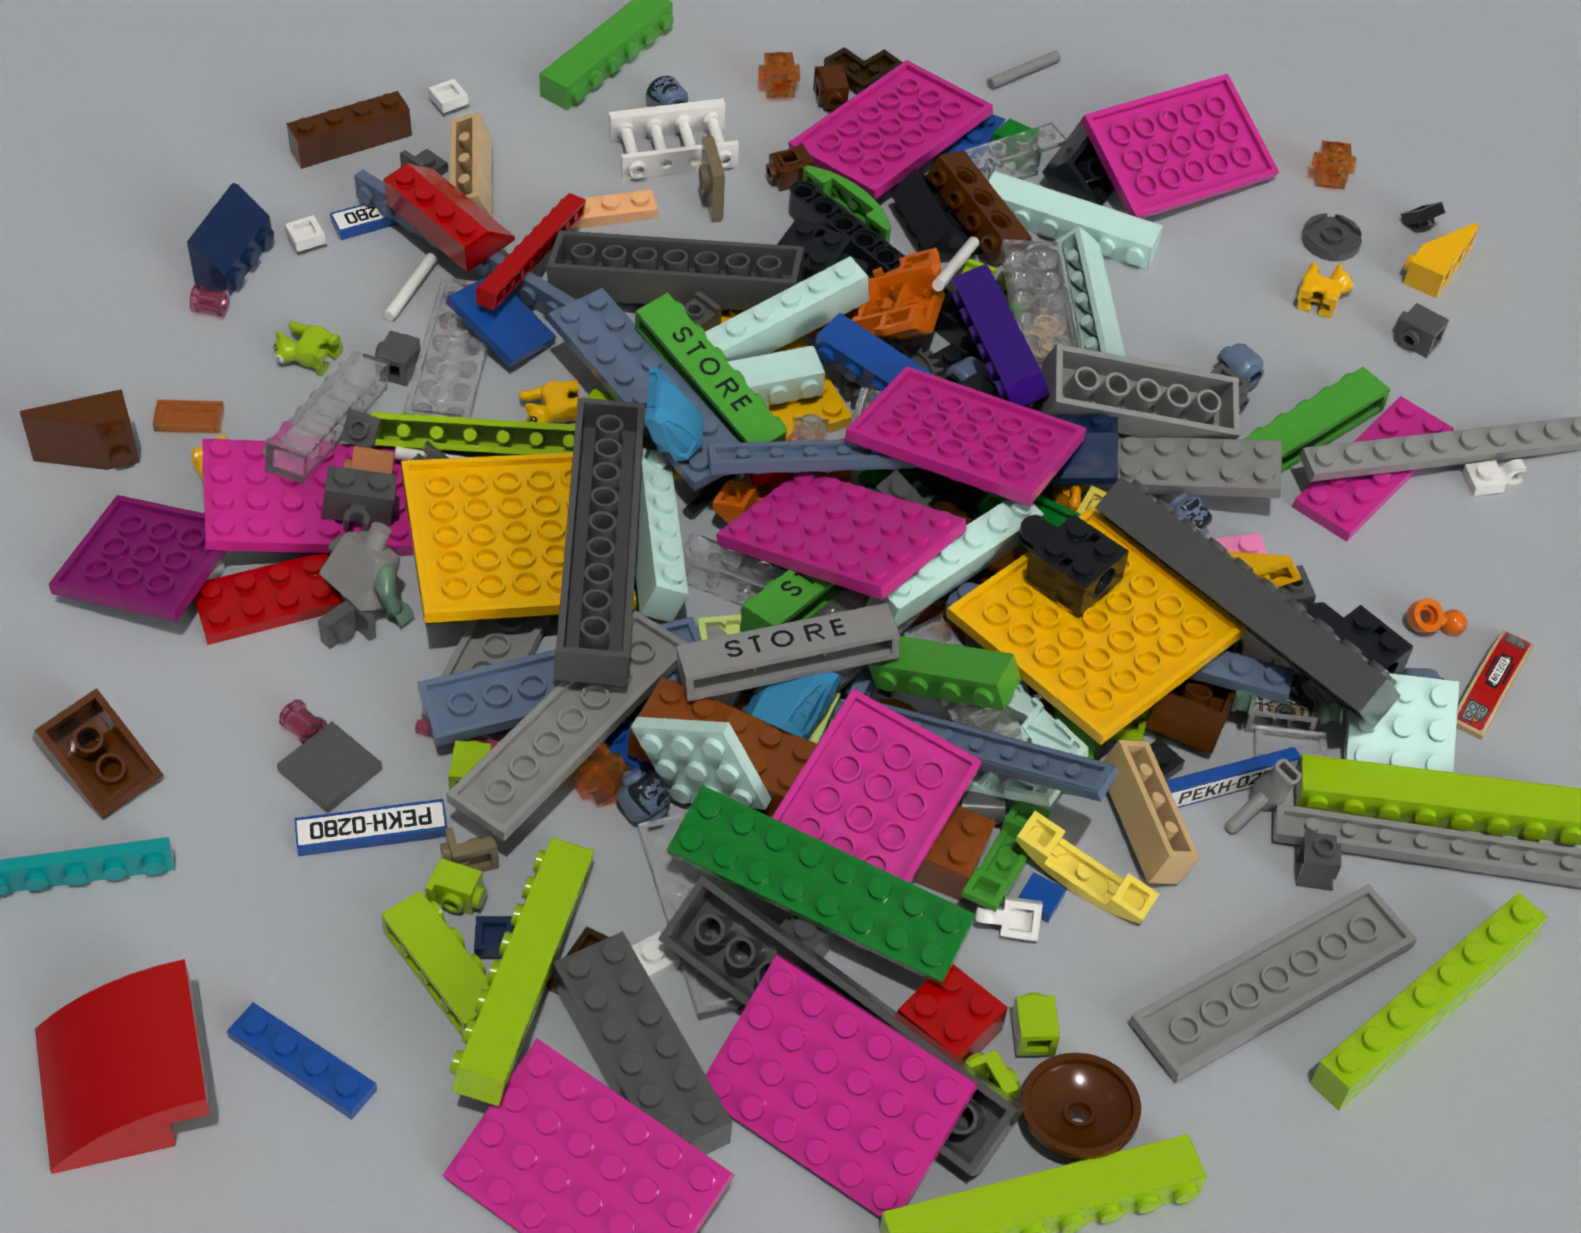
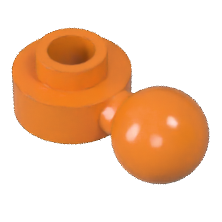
(1451, 622)

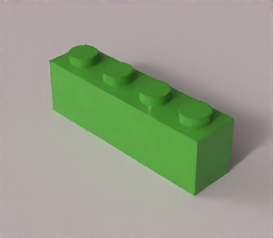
(949, 673)

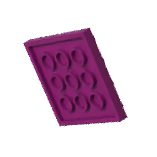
(140, 560)

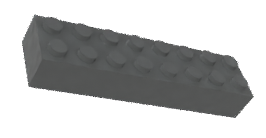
(648, 267)

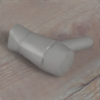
(1266, 793)

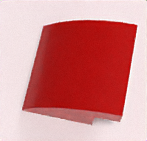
(121, 1068)

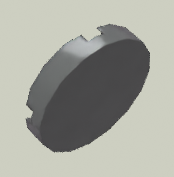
(1331, 237)

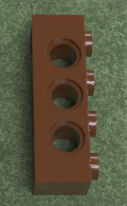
(975, 203)

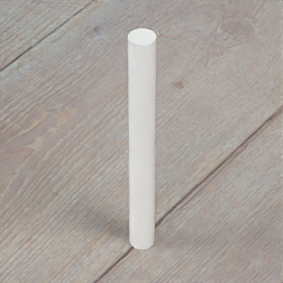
(955, 264)

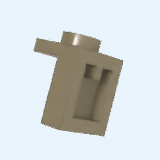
(475, 853)

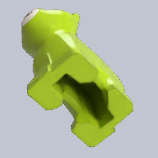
(310, 348)

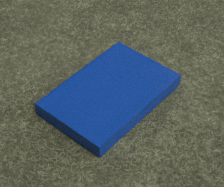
(508, 331)

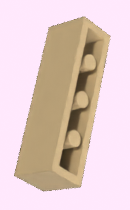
(472, 160)
(1150, 814)

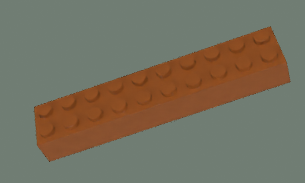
(781, 757)

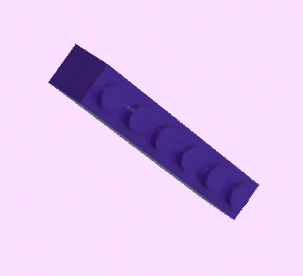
(999, 337)

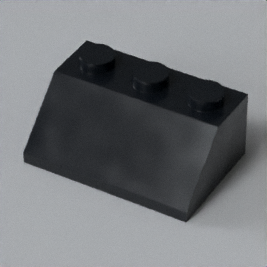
(1078, 170)
(929, 217)

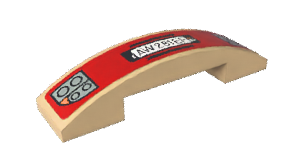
(1492, 683)

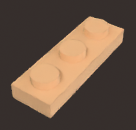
(618, 209)

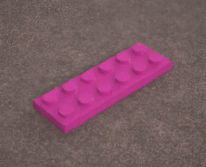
(1350, 502)

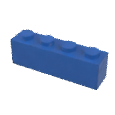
(860, 354)

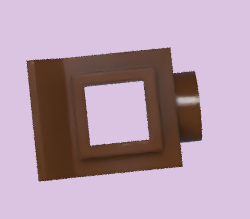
(830, 86)
(787, 166)

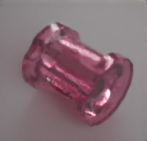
(209, 300)
(300, 720)

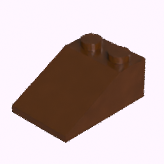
(82, 432)
(1192, 714)
(96, 754)

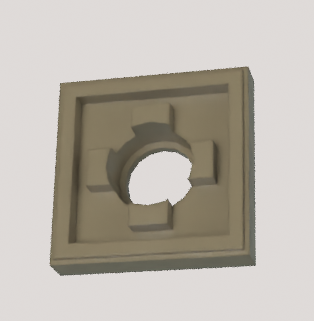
(712, 179)

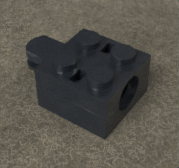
(821, 246)
(1071, 561)
(1368, 634)

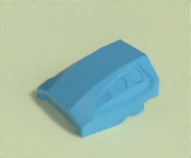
(672, 418)
(794, 703)

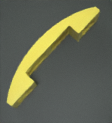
(1082, 874)

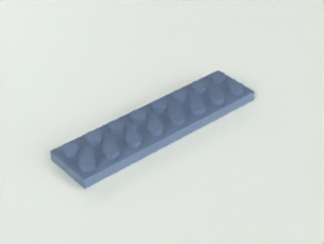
(621, 362)
(503, 692)

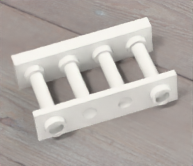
(670, 120)

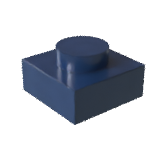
(489, 934)

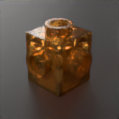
(779, 74)
(1333, 164)
(600, 774)

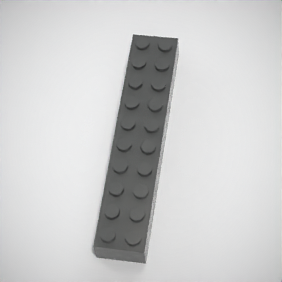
(600, 544)
(1252, 601)
(735, 948)

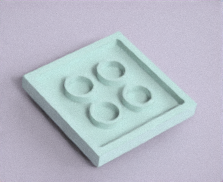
(1415, 730)
(697, 755)

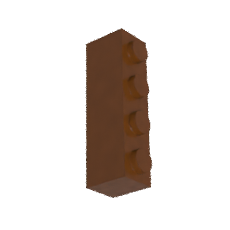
(349, 129)

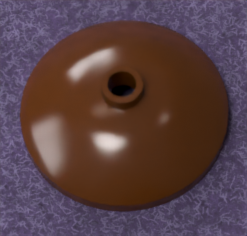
(1083, 1089)

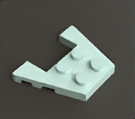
(1043, 731)

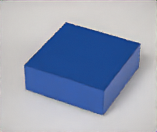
(1043, 890)

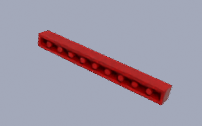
(529, 252)

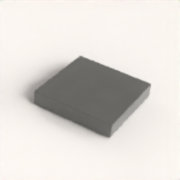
(329, 766)

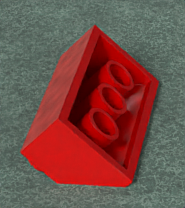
(445, 215)

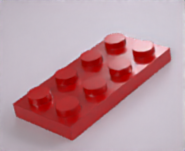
(265, 598)

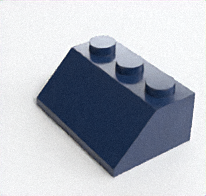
(229, 241)
(1096, 456)

